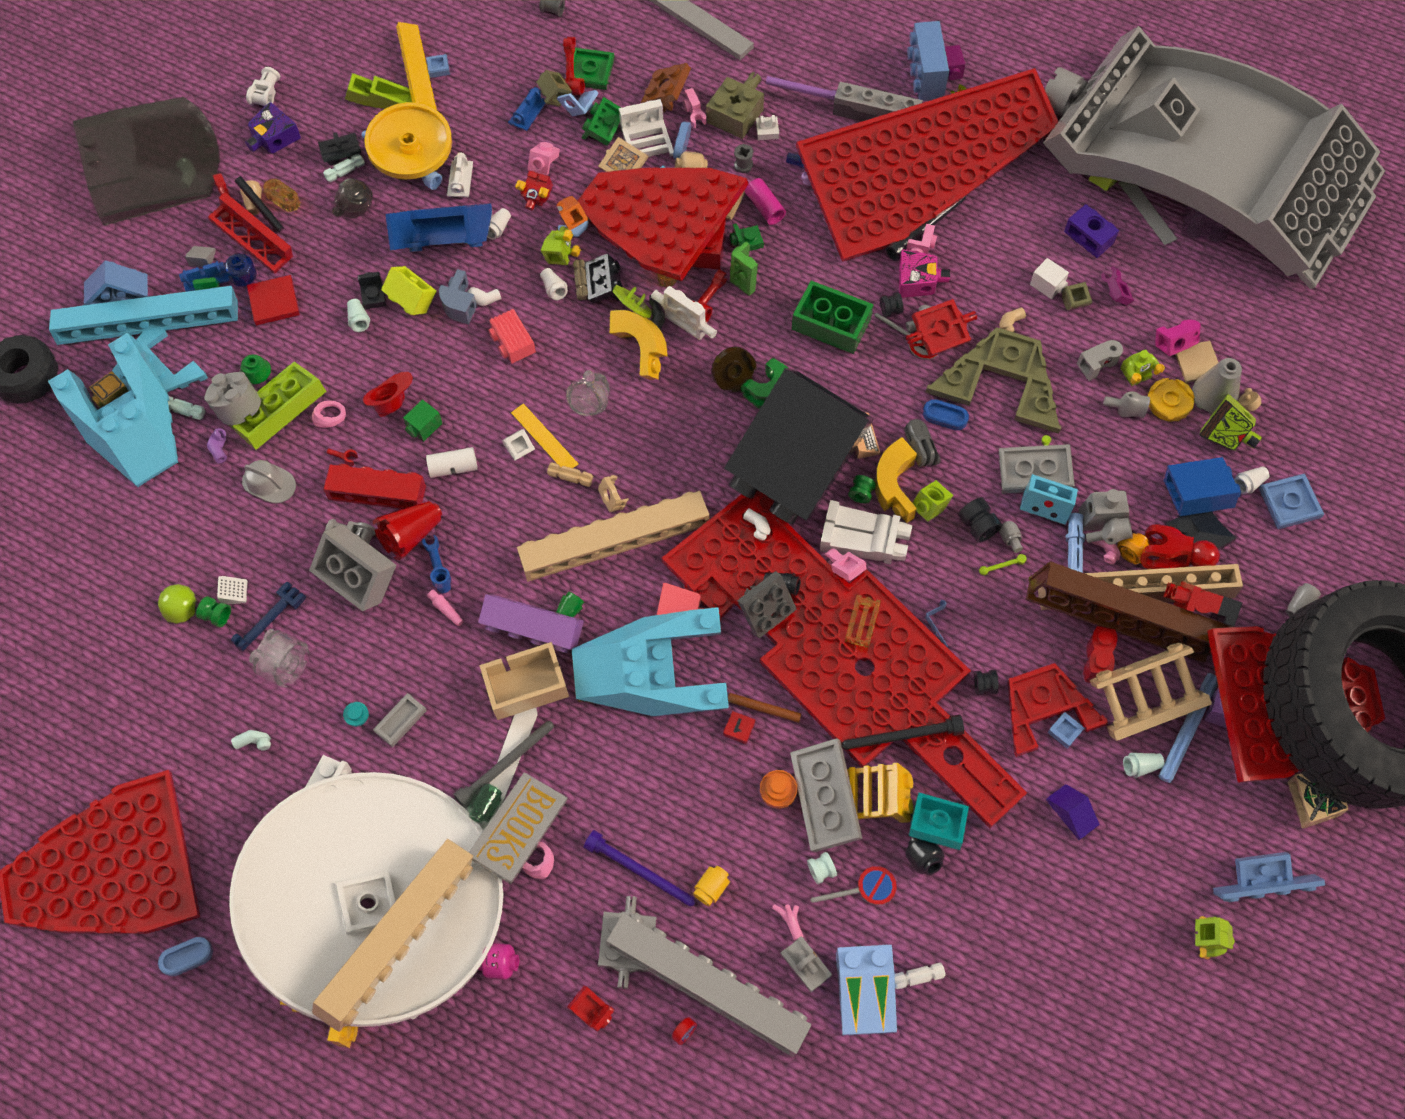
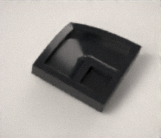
(1203, 527)

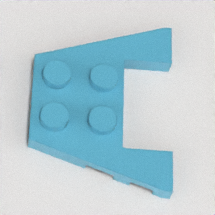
(170, 381)

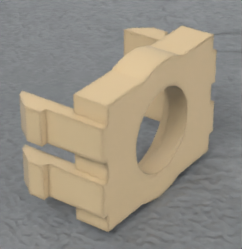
(615, 502)

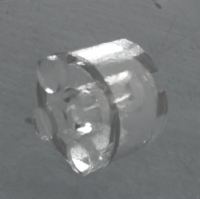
(279, 658)

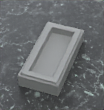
(399, 720)

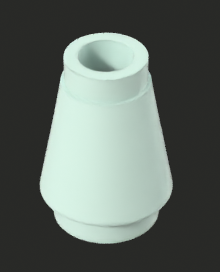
(357, 316)
(1142, 763)

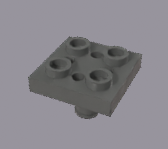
(764, 600)

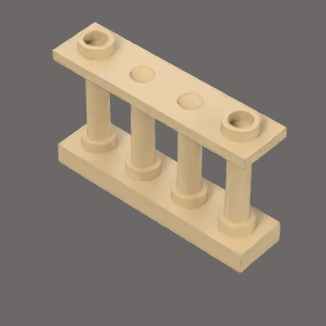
(1168, 709)

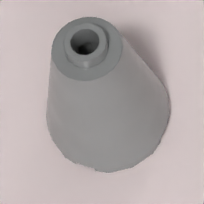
(1216, 383)

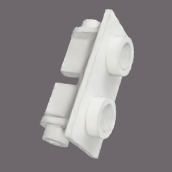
(460, 176)

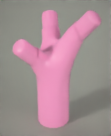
(790, 917)

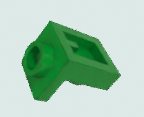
(750, 235)

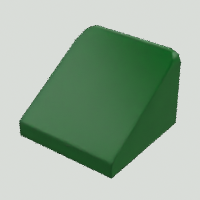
(205, 283)

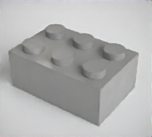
(352, 567)

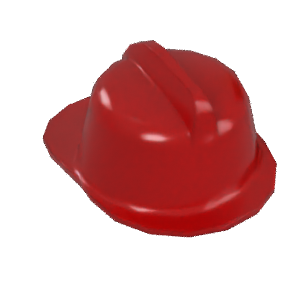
(389, 395)

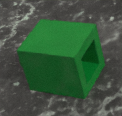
(422, 421)

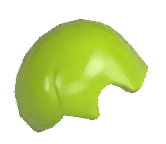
(177, 603)

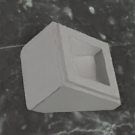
(200, 256)

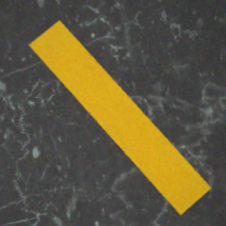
(544, 437)

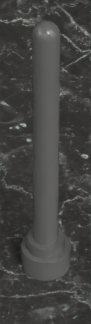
(466, 794)

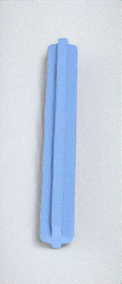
(1186, 733)

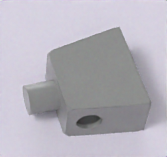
(1102, 507)

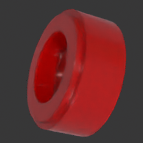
(684, 1030)

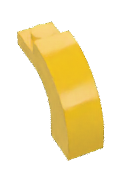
(650, 339)
(893, 462)

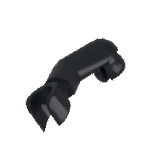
(657, 312)

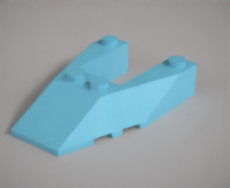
(132, 429)
(636, 669)

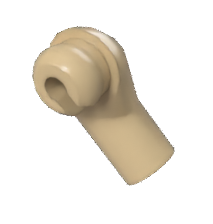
(1010, 317)

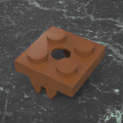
(669, 89)

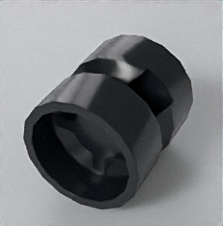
(978, 517)

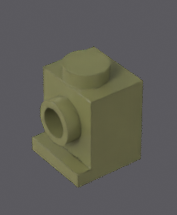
(552, 86)

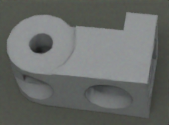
(1103, 355)

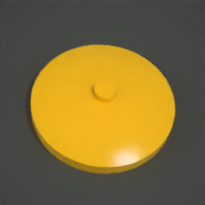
(408, 140)

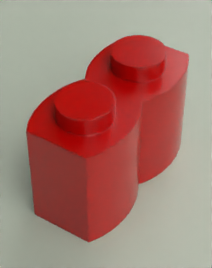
(1100, 652)

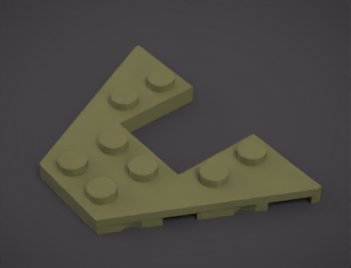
(1009, 356)

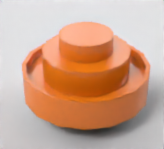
(778, 789)

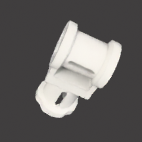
(263, 90)

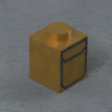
(107, 389)

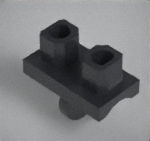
(339, 148)

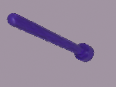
(597, 843)

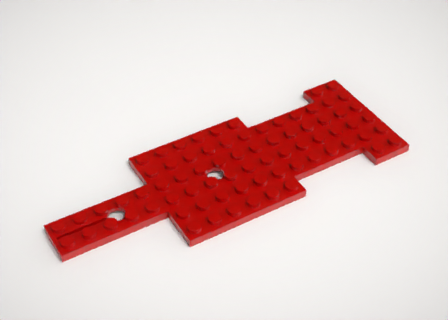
(819, 667)

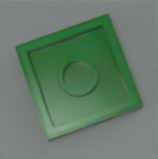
(593, 67)

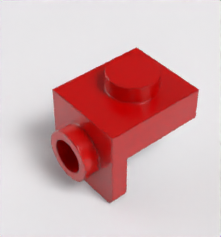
(591, 1009)

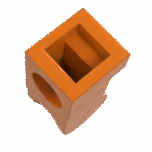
(571, 212)

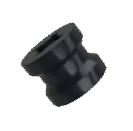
(891, 304)
(986, 682)

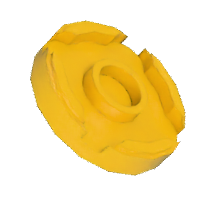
(1171, 399)

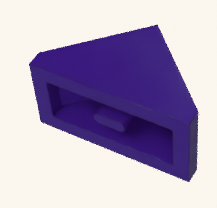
(1074, 810)

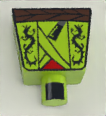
(1230, 425)

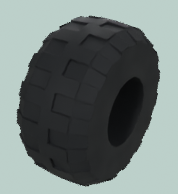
(33, 380)

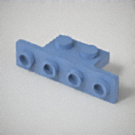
(1266, 875)

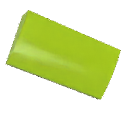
(280, 403)

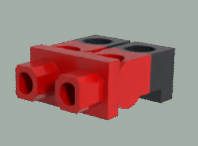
(1195, 598)

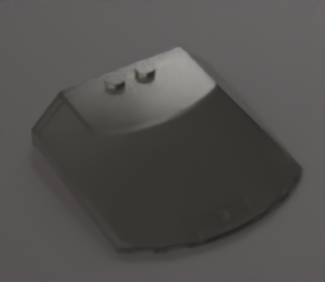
(147, 157)

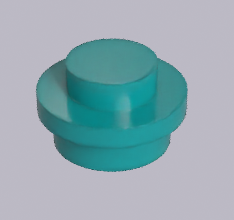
(355, 714)

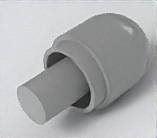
(1011, 535)

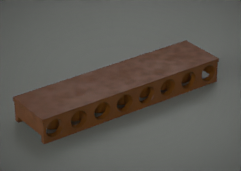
(1123, 605)

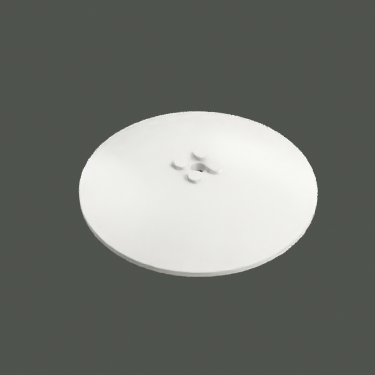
(329, 850)

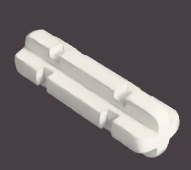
(919, 975)

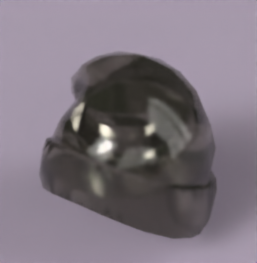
(352, 199)

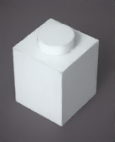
(1049, 278)

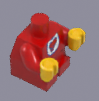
(535, 189)

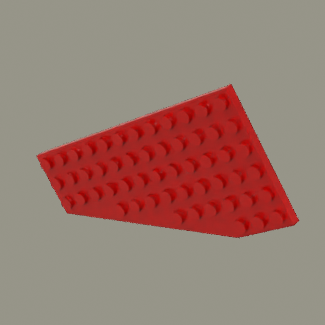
(916, 162)

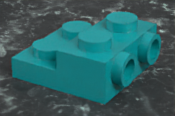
(938, 821)

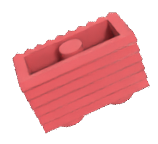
(512, 336)

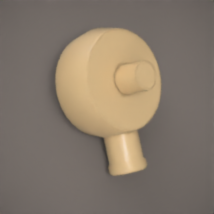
(1250, 400)

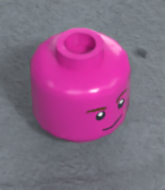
(500, 962)

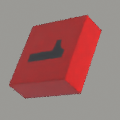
(739, 727)

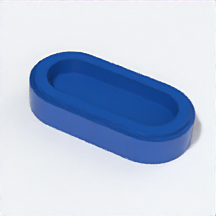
(945, 414)

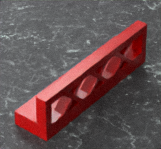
(256, 227)

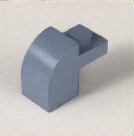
(455, 301)

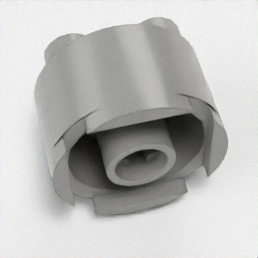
(1064, 90)
(232, 397)

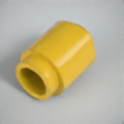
(711, 885)

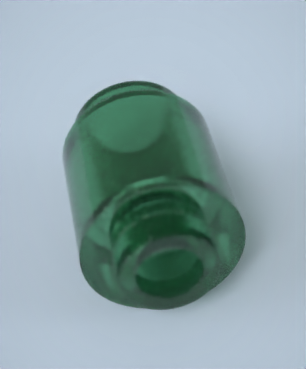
(484, 803)

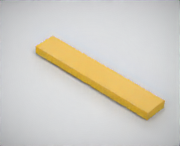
(415, 64)

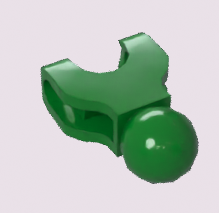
(756, 392)

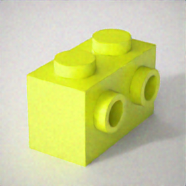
(408, 290)

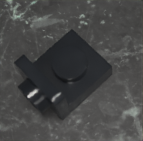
(371, 292)

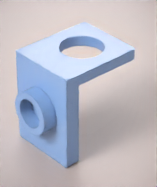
(581, 106)

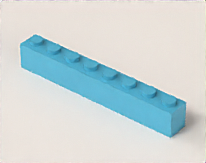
(134, 315)

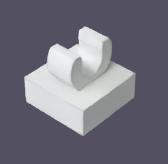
(767, 128)

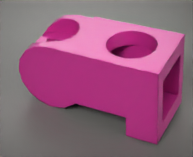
(1178, 337)

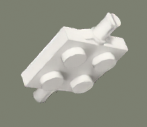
(684, 312)

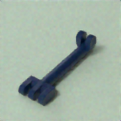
(288, 597)

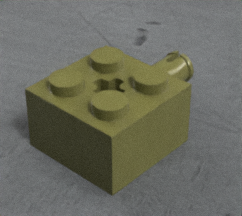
(736, 105)

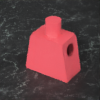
(677, 599)

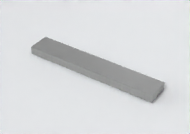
(707, 26)

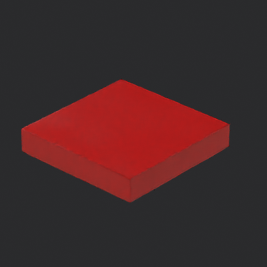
(273, 300)

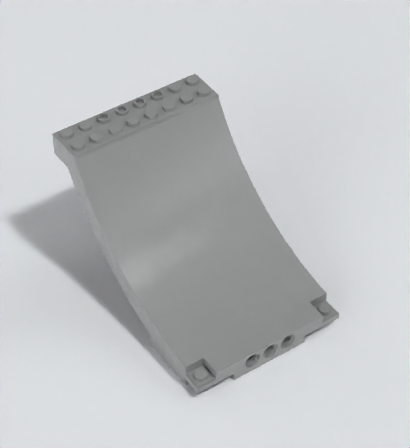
(1226, 145)

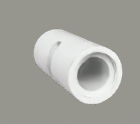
(451, 462)

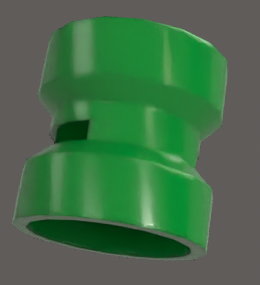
(215, 612)

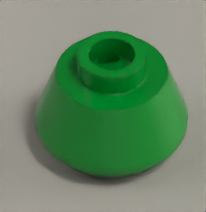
(255, 368)

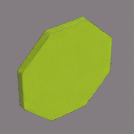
(632, 301)

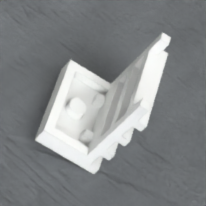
(642, 121)

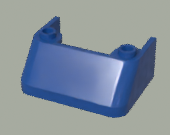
(439, 226)

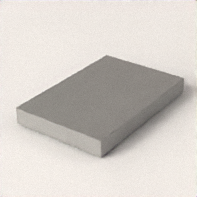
(1048, 462)

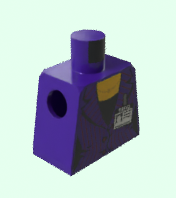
(271, 130)

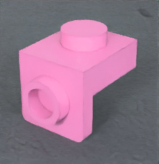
(541, 157)
(928, 241)

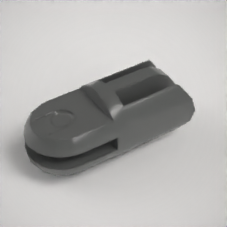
(921, 443)

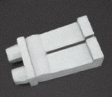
(864, 534)

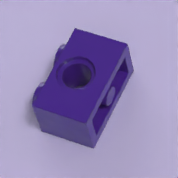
(1091, 230)

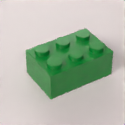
(832, 317)

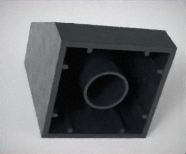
(796, 446)

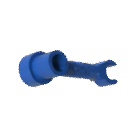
(440, 575)

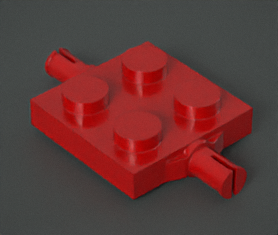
(941, 327)

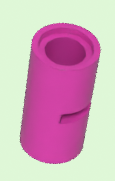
(765, 201)

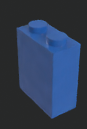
(1201, 486)

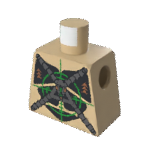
(1312, 803)

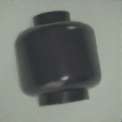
(924, 856)

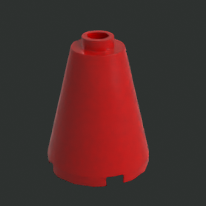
(405, 528)

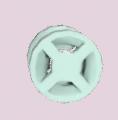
(822, 868)

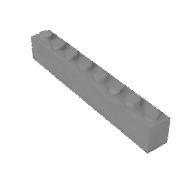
(708, 984)

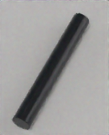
(258, 203)

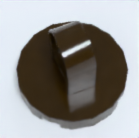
(733, 368)

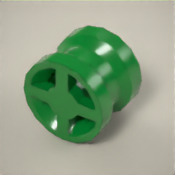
(862, 489)

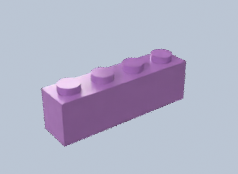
(530, 622)

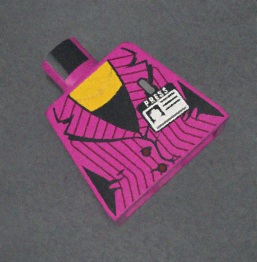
(919, 274)

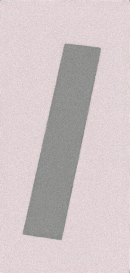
(1148, 212)

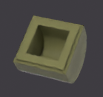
(1076, 296)

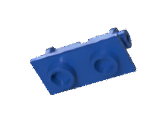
(528, 110)
(211, 270)

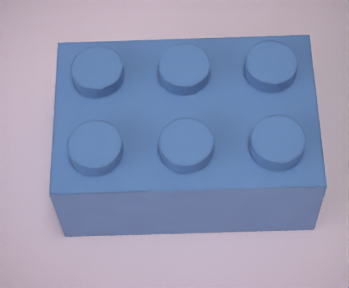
(928, 60)

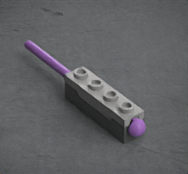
(852, 100)

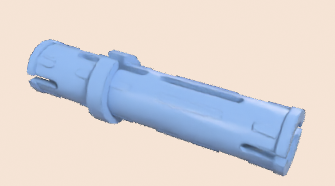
(1075, 541)

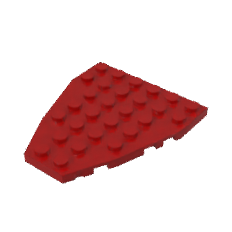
(661, 213)
(1239, 669)
(108, 868)

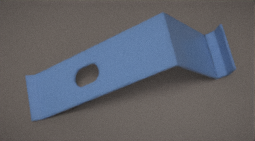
(943, 603)

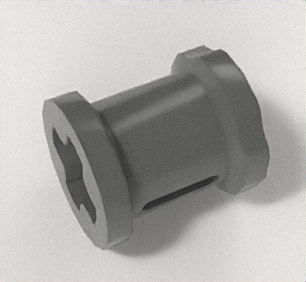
(553, 6)
(743, 155)

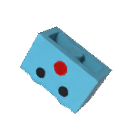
(1048, 499)

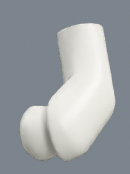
(483, 298)
(760, 522)

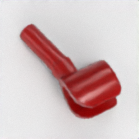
(344, 456)

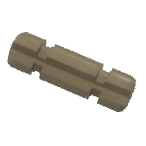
(580, 279)

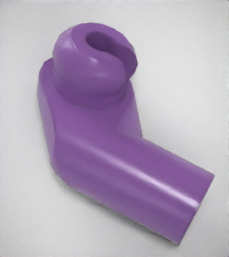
(216, 444)

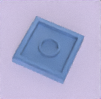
(1291, 501)

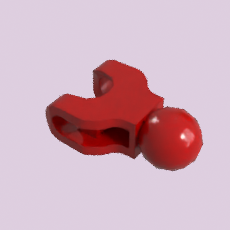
(1176, 549)

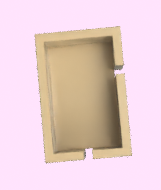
(530, 683)

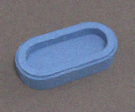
(682, 139)
(185, 956)

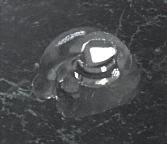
(589, 394)

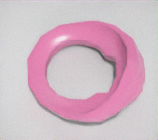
(326, 422)
(542, 870)

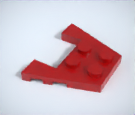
(1041, 696)

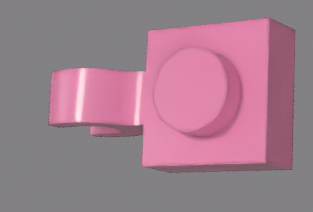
(692, 105)
(847, 565)

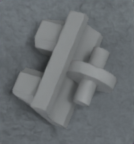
(806, 964)

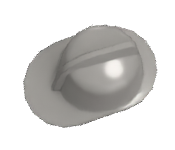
(268, 482)

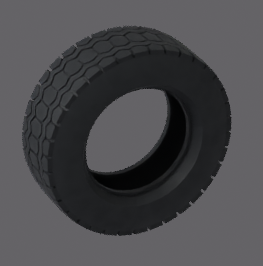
(1310, 700)

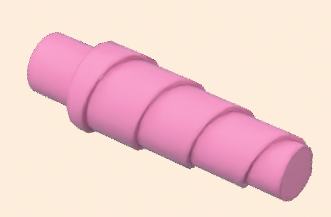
(444, 607)

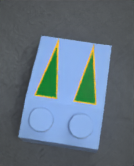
(866, 989)

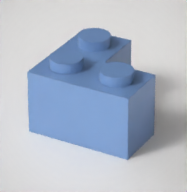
(114, 283)

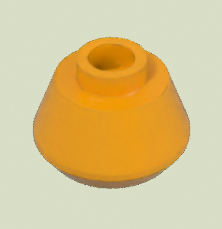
(1132, 548)

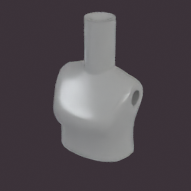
(1130, 405)
(1112, 532)

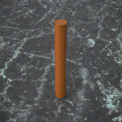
(764, 707)

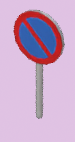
(874, 885)

